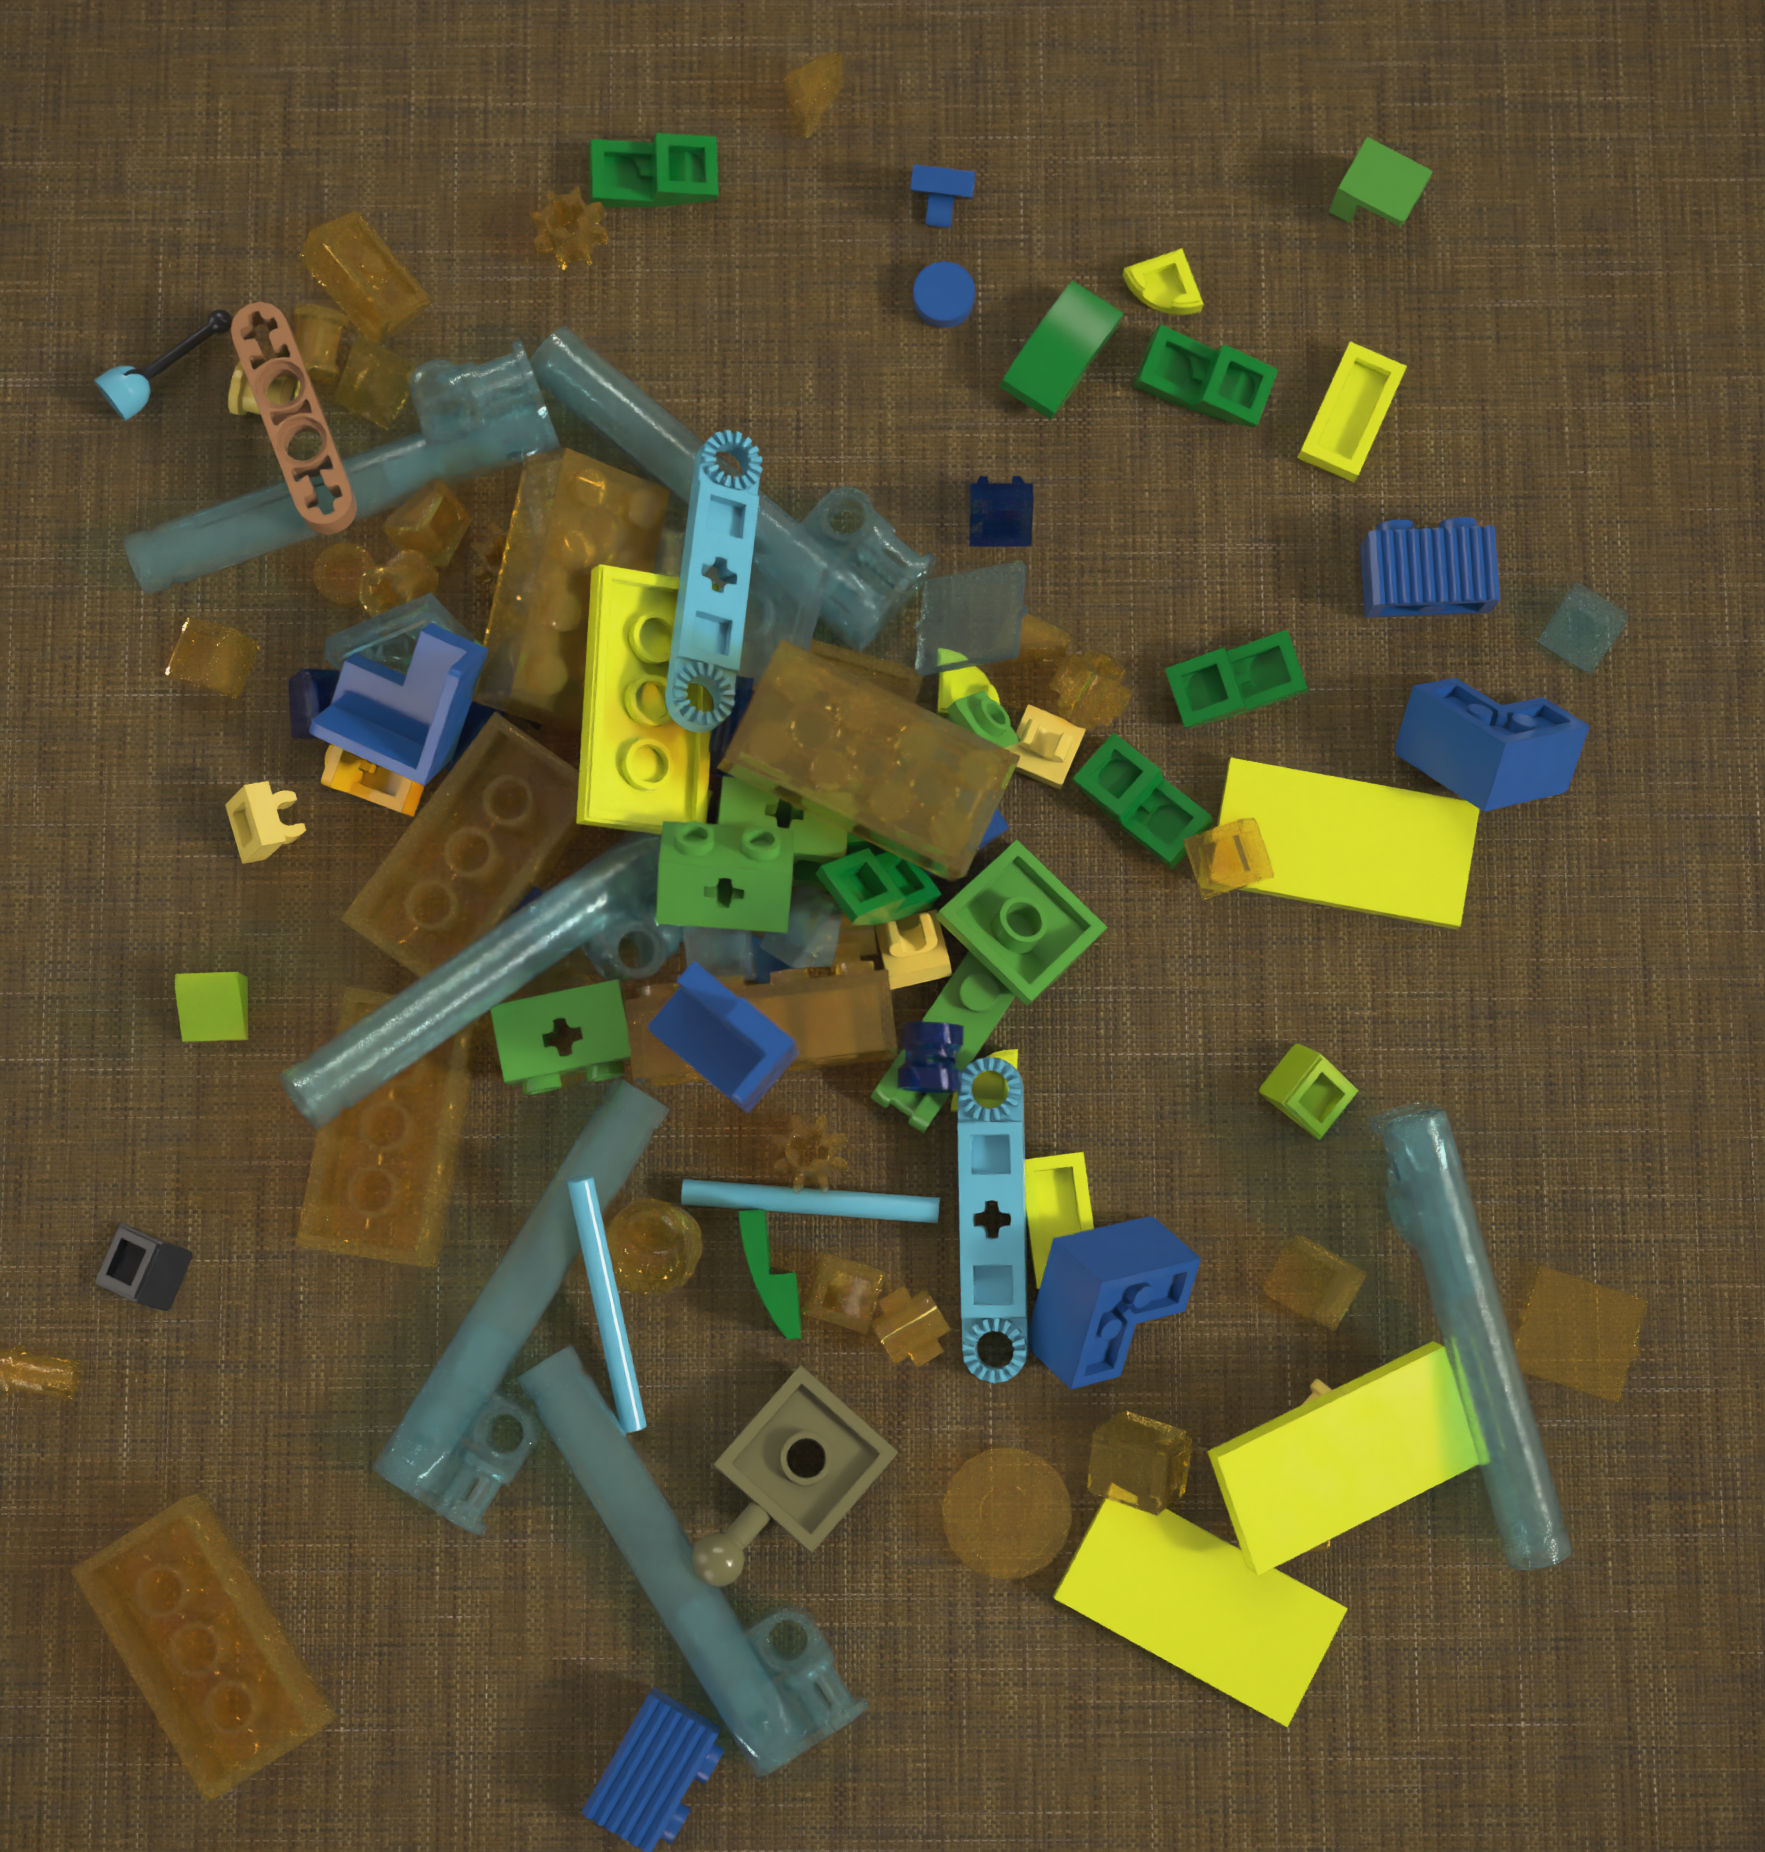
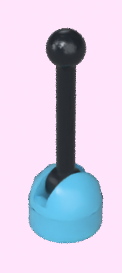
(129, 388)

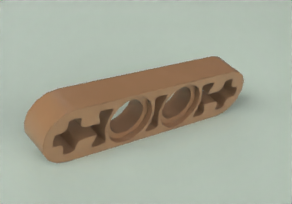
(294, 417)

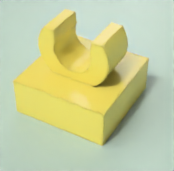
(1046, 746)
(257, 822)
(913, 949)

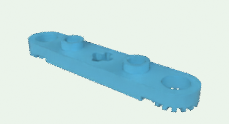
(710, 622)
(992, 1268)

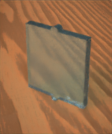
(971, 618)

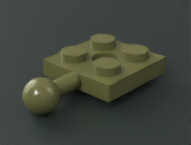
(799, 1505)

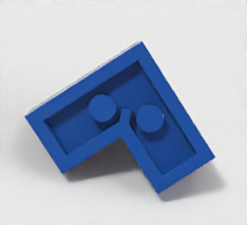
(402, 719)
(1487, 749)
(723, 1038)
(1098, 1292)

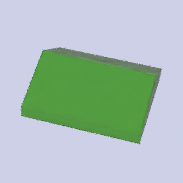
(1021, 922)

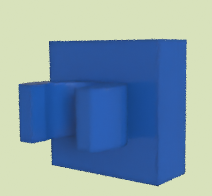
(942, 187)

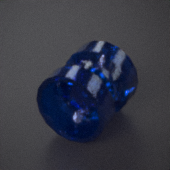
(930, 1042)

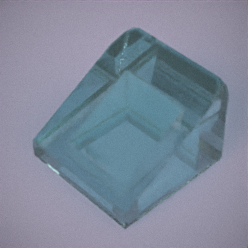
(1583, 627)
(811, 930)

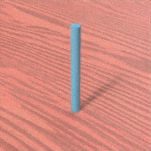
(810, 1201)
(606, 1303)

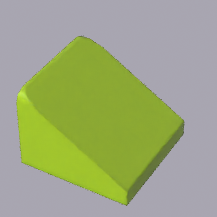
(212, 1006)
(1308, 1090)

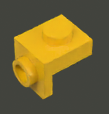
(370, 781)

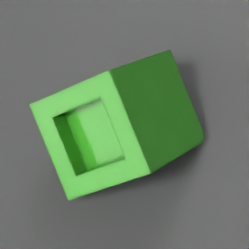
(1380, 183)

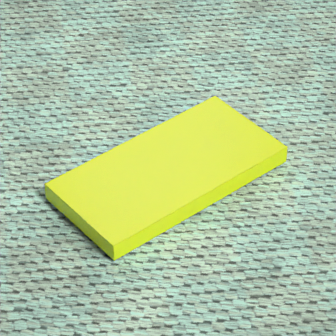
(632, 753)
(1356, 842)
(1344, 1457)
(1201, 1606)

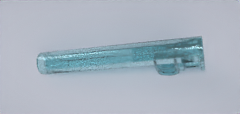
(485, 424)
(868, 568)
(585, 910)
(1437, 1218)
(448, 1427)
(757, 1691)

